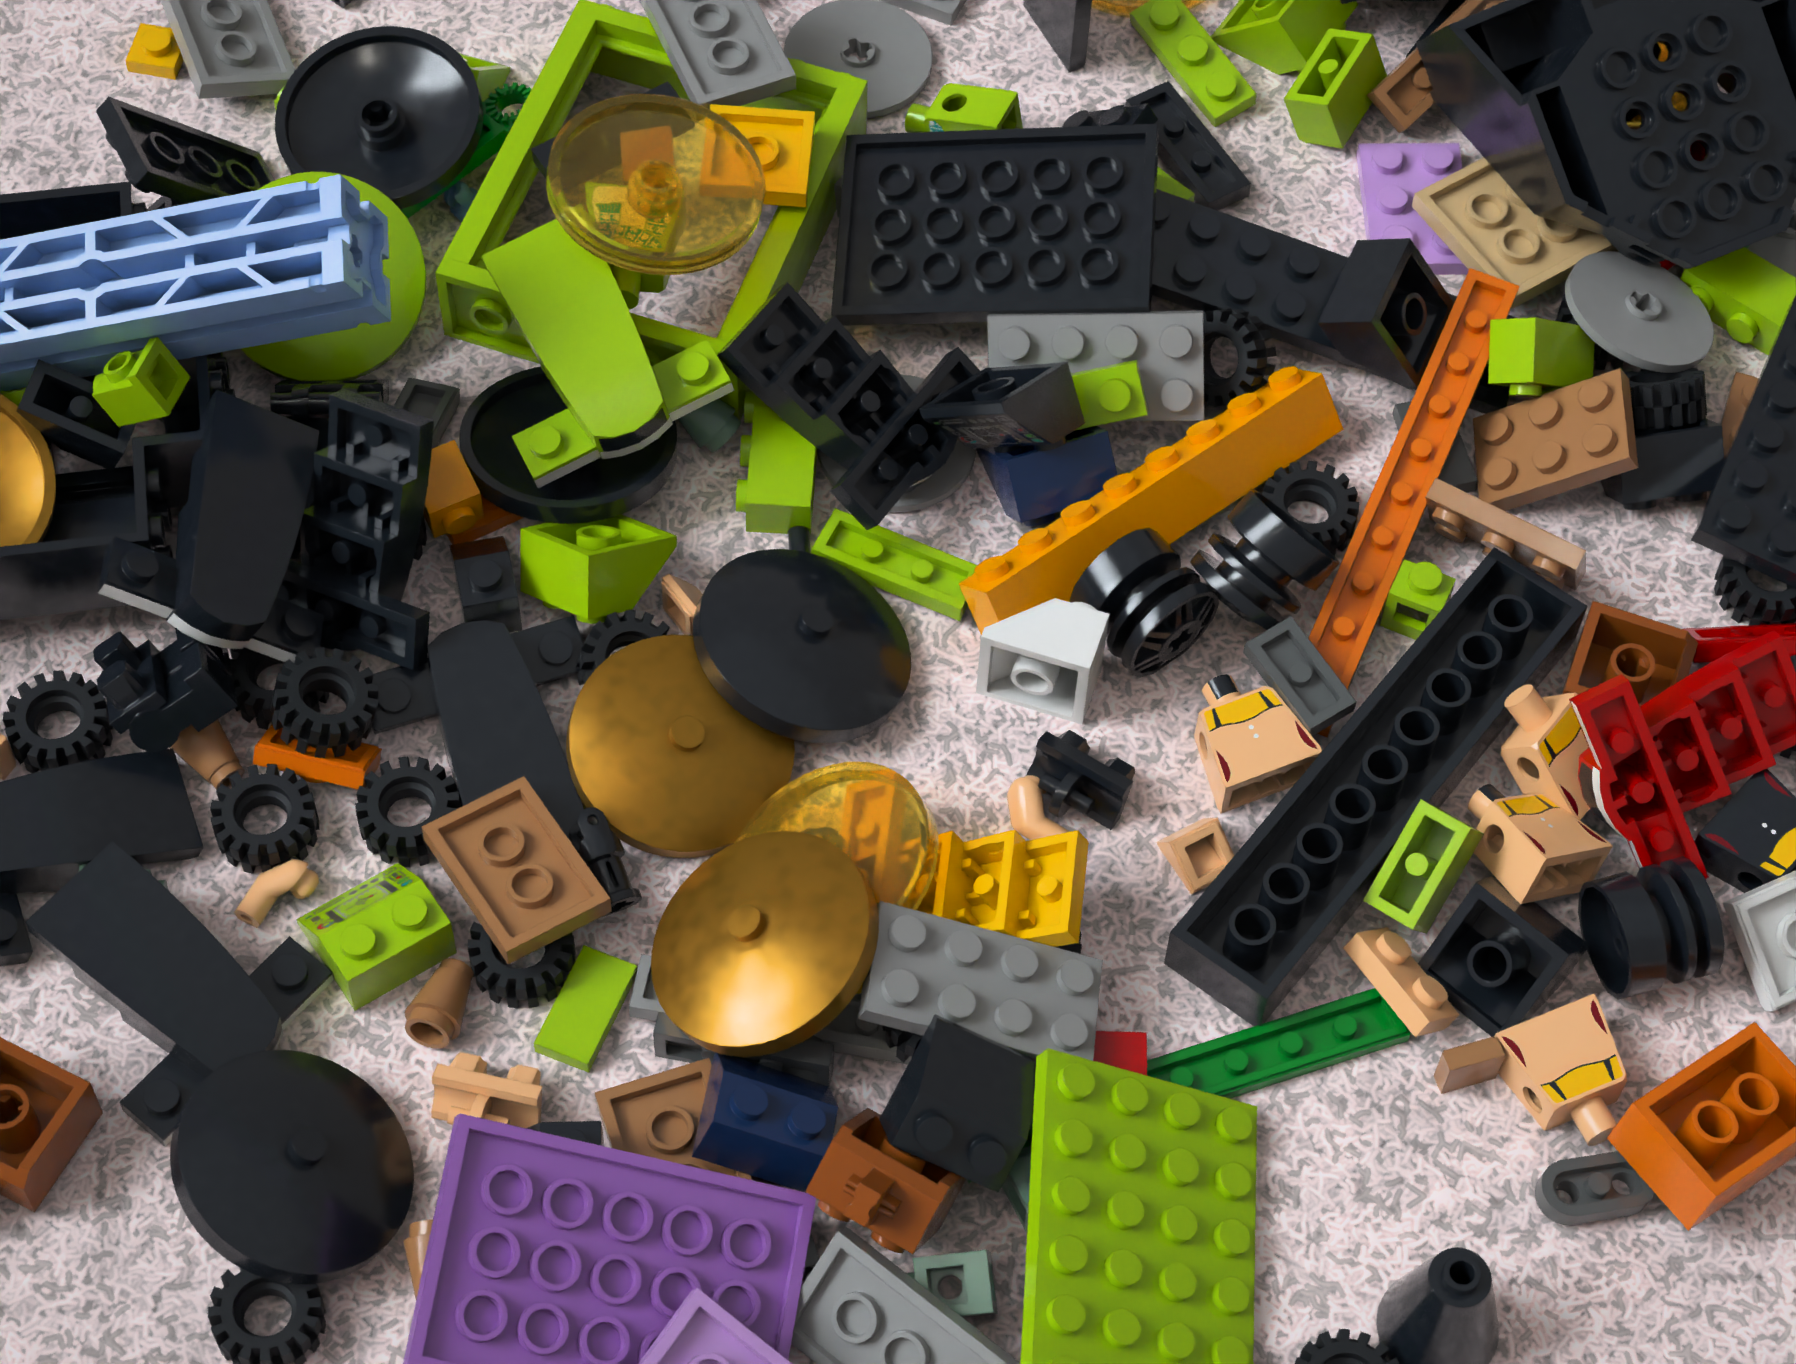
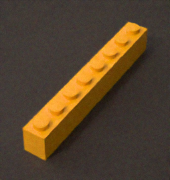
(1167, 493)

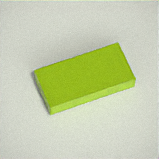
(585, 1008)

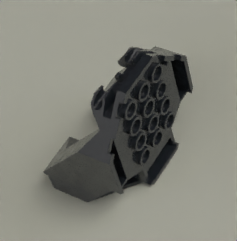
(1549, 98)

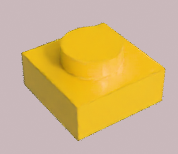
(154, 52)

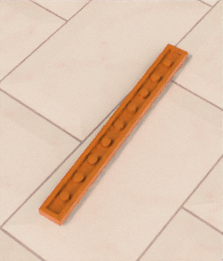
(1407, 475)

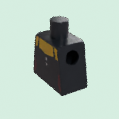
(1752, 835)

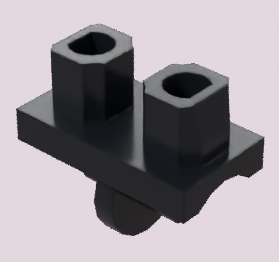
(1081, 780)

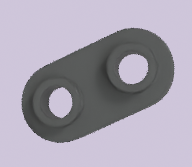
(1591, 1189)

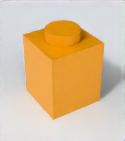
(452, 495)

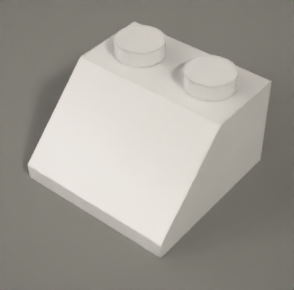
(1045, 658)

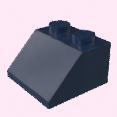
(1040, 483)
(765, 1122)

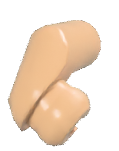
(1027, 809)
(273, 883)

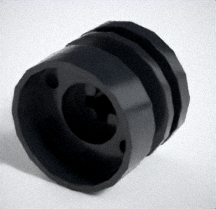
(1263, 561)
(1149, 599)
(1651, 927)

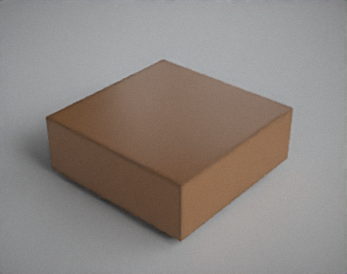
(1469, 1064)

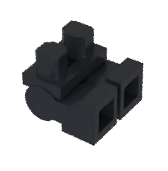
(163, 690)

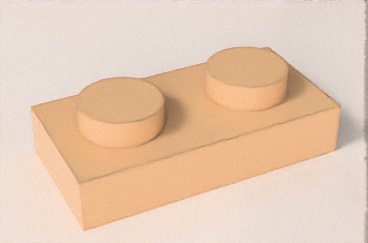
(1401, 981)

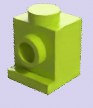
(140, 384)
(1420, 588)

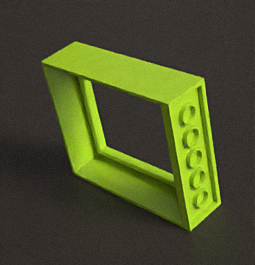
(629, 50)

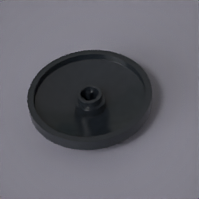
(383, 111)
(582, 496)
(801, 646)
(291, 1167)

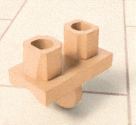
(470, 1091)

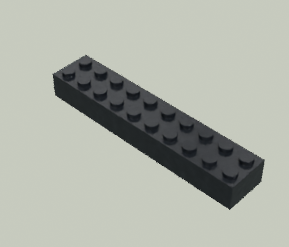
(1340, 820)

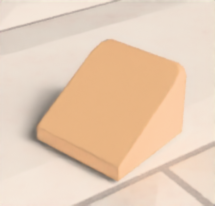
(680, 602)
(1197, 853)

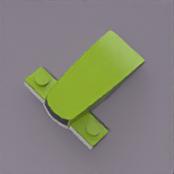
(592, 356)

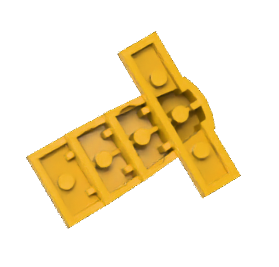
(1012, 885)

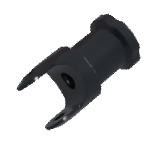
(603, 855)

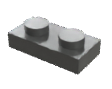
(1299, 675)

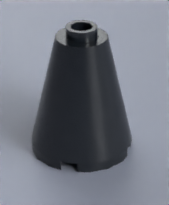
(1441, 1312)

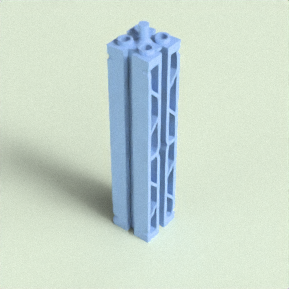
(195, 277)

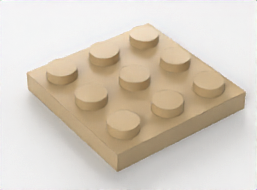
(1500, 234)

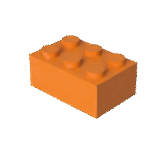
(1713, 1126)

